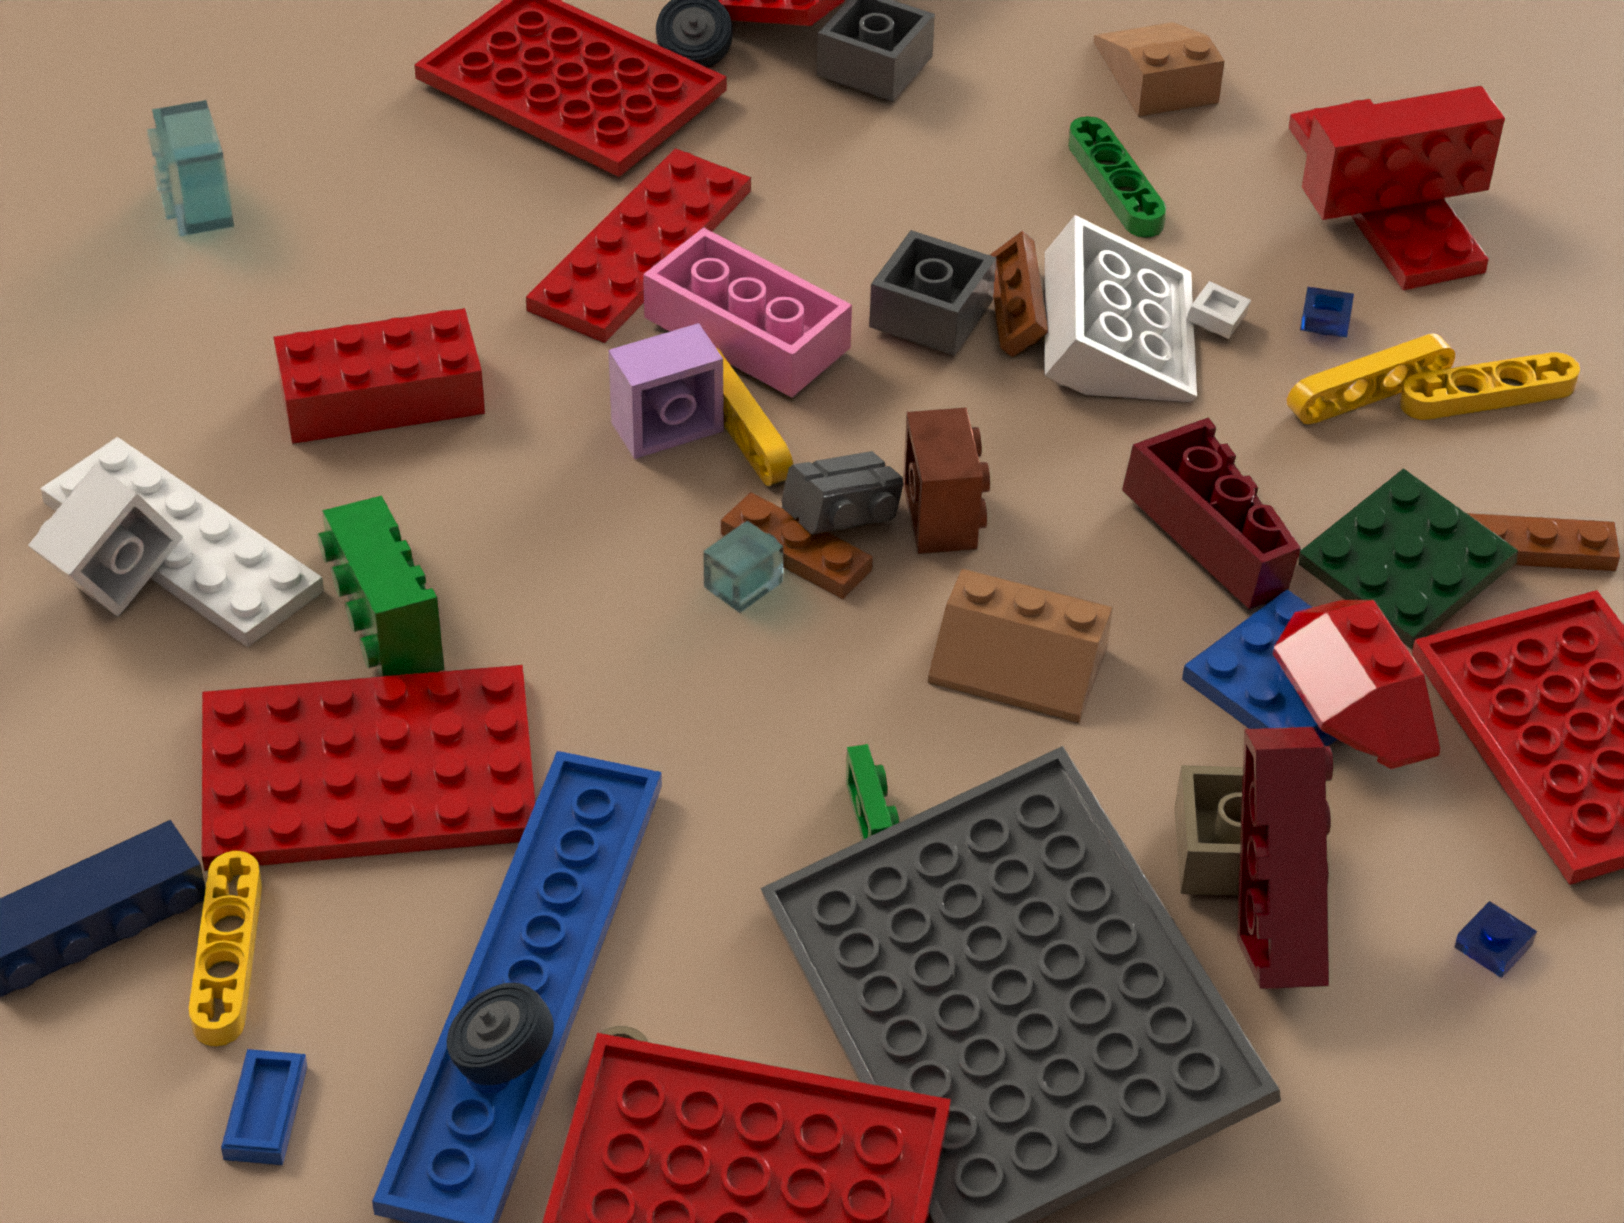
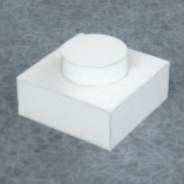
(1218, 310)

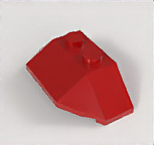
(1359, 681)

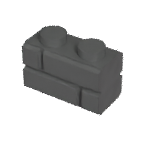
(842, 492)

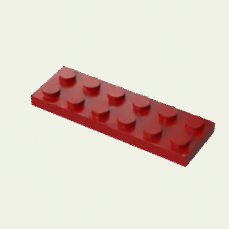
(1415, 241)
(603, 275)

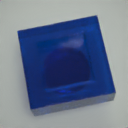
(1327, 312)
(1495, 939)

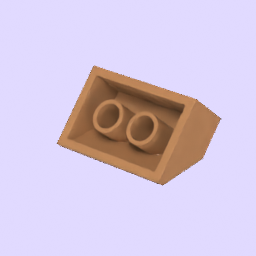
(1020, 645)

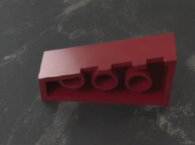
(1285, 857)

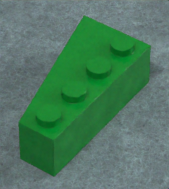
(382, 589)

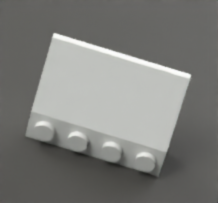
(1117, 318)

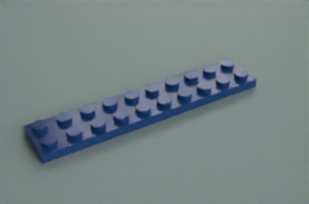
(545, 933)

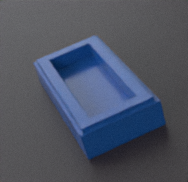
(264, 1107)

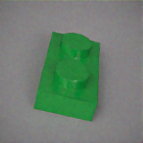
(867, 790)

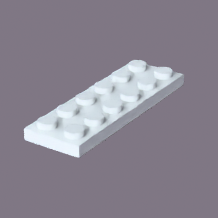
(220, 562)

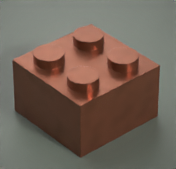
(944, 480)

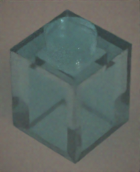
(743, 566)

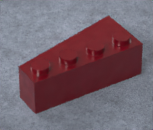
(1213, 511)

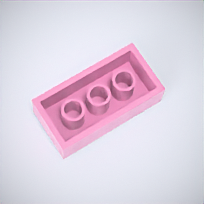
(749, 310)

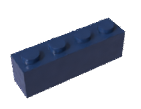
(96, 904)

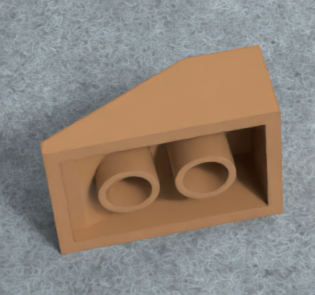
(1163, 67)

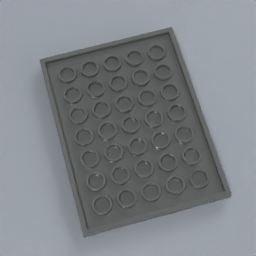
(1029, 980)

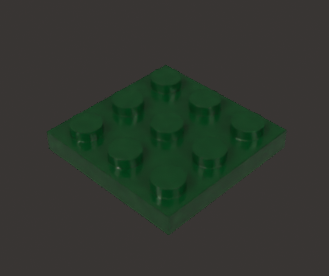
(1409, 556)

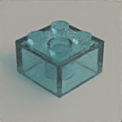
(190, 168)

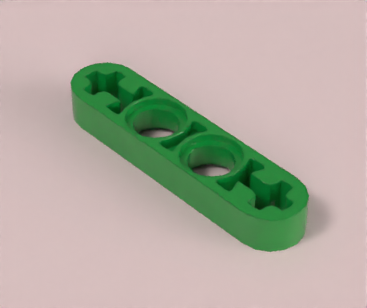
(1124, 173)

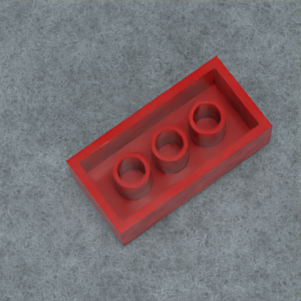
(1402, 152)
(379, 375)

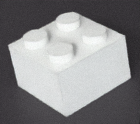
(106, 540)

